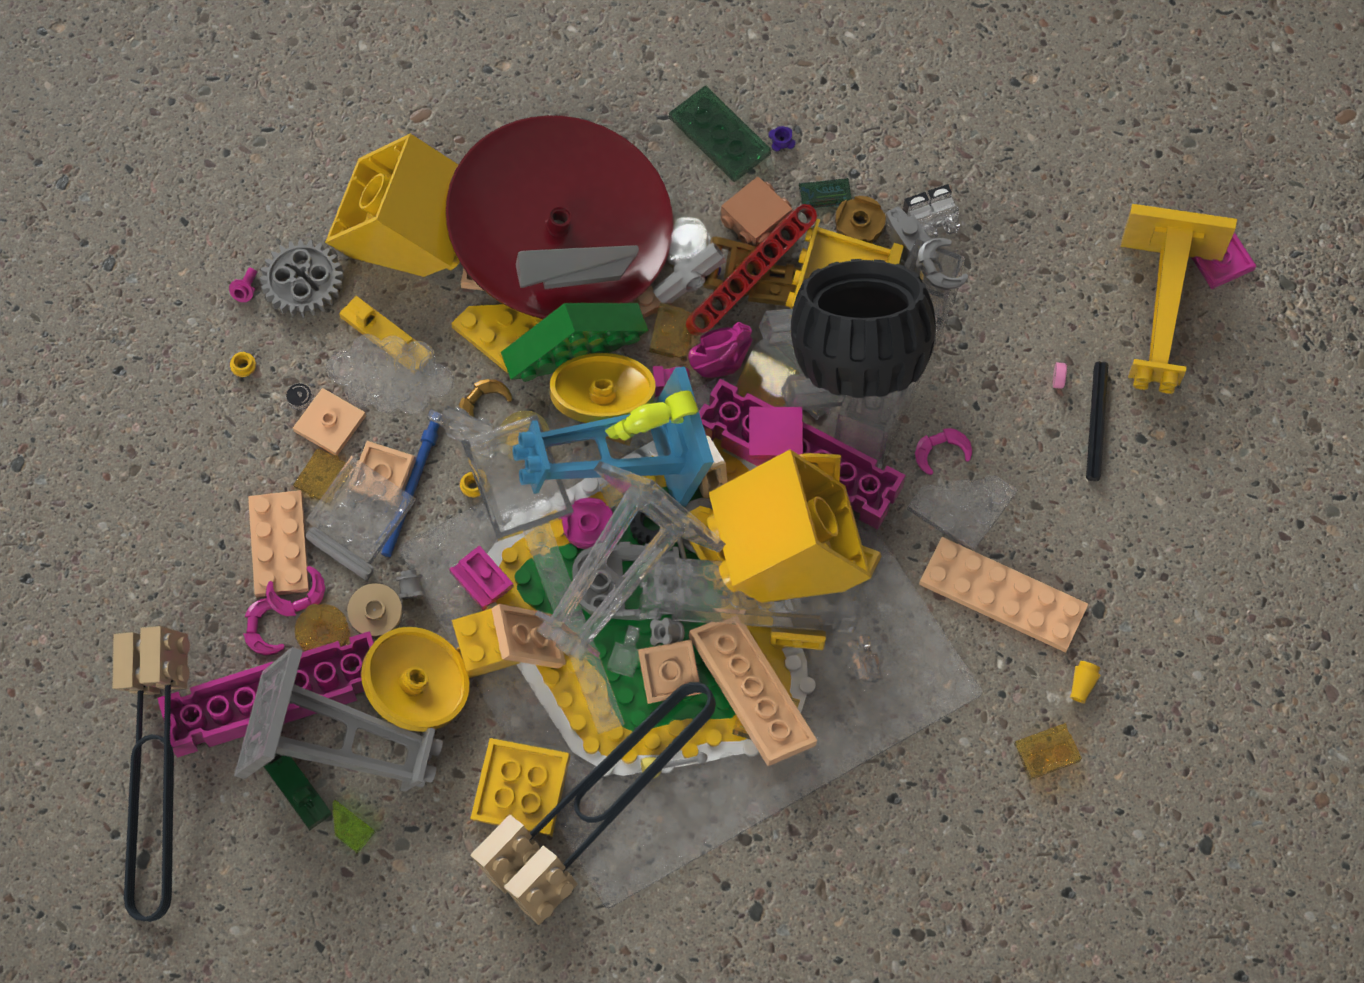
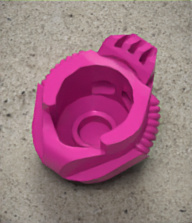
(721, 351)

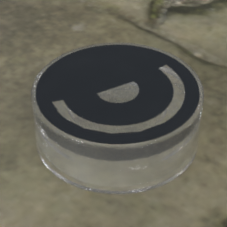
(299, 396)

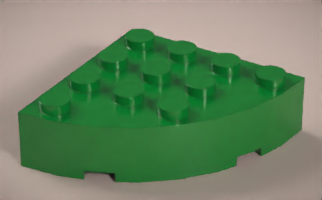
(573, 332)

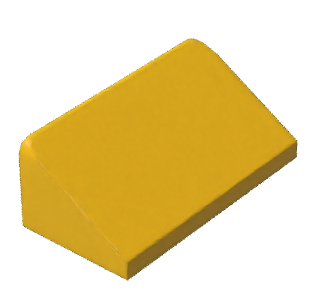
(798, 638)

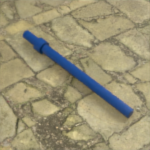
(428, 440)

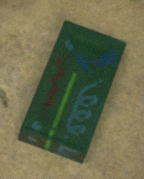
(825, 193)

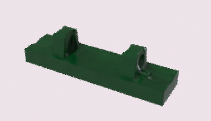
(298, 791)

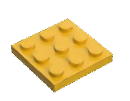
(520, 783)

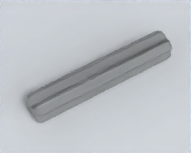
(339, 553)

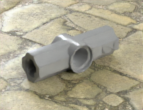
(689, 274)

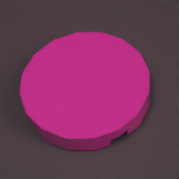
(587, 522)

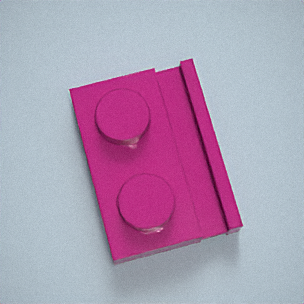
(481, 577)

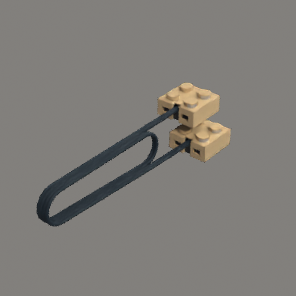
(143, 667)
(537, 875)

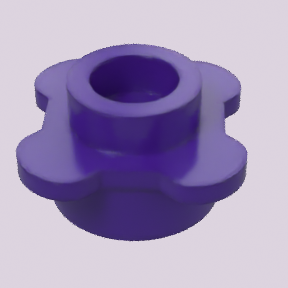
(781, 132)

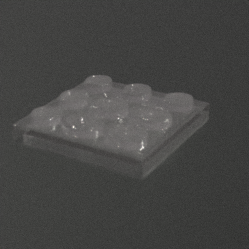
(361, 510)

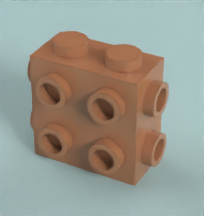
(754, 212)

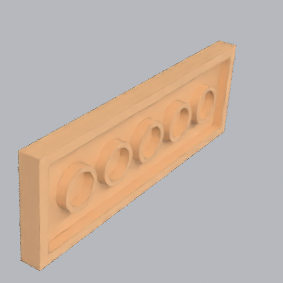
(1003, 594)
(753, 690)

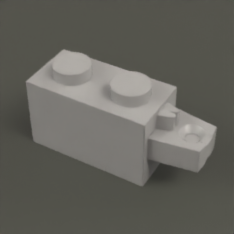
(905, 230)

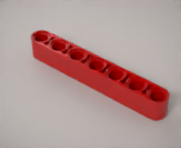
(761, 263)

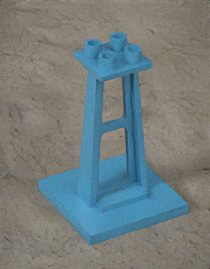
(681, 450)

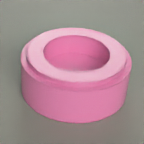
(1059, 375)

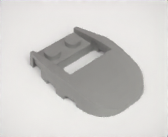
(603, 586)

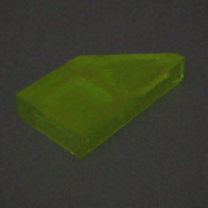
(350, 828)

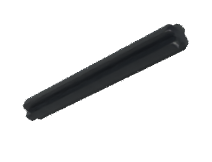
(1097, 421)

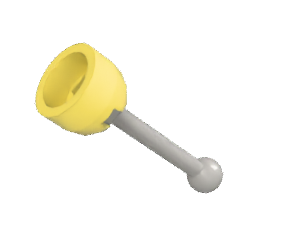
(701, 758)

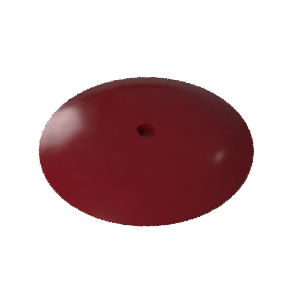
(550, 171)

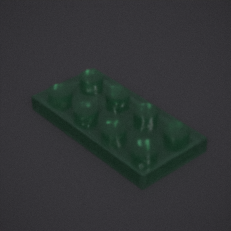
(719, 133)

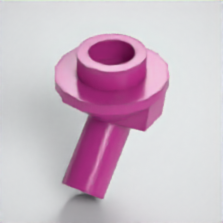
(241, 288)

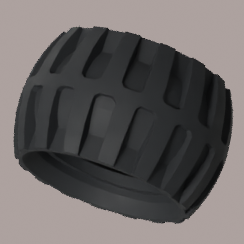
(863, 328)

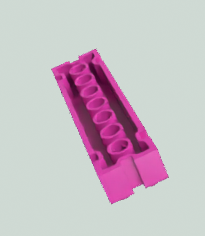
(729, 421)
(227, 702)

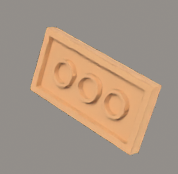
(278, 543)

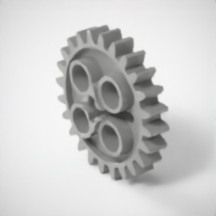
(317, 263)

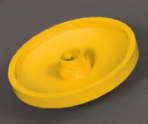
(601, 386)
(415, 679)

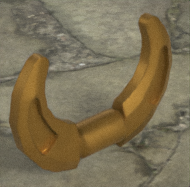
(484, 387)

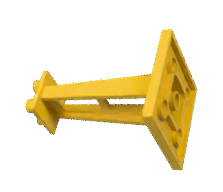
(1176, 238)

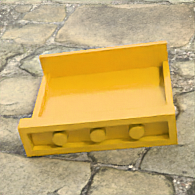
(831, 247)

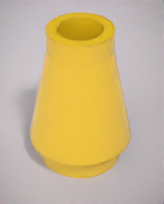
(1084, 680)

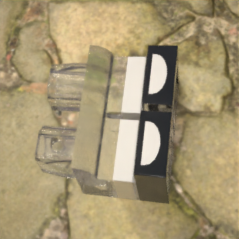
(934, 210)

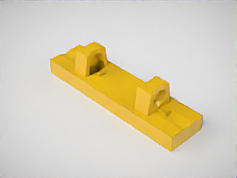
(358, 313)

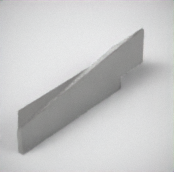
(574, 265)

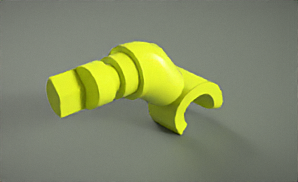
(654, 415)

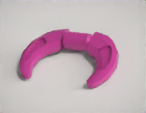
(950, 435)
(287, 608)
(251, 637)

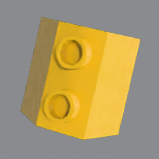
(397, 209)
(787, 532)

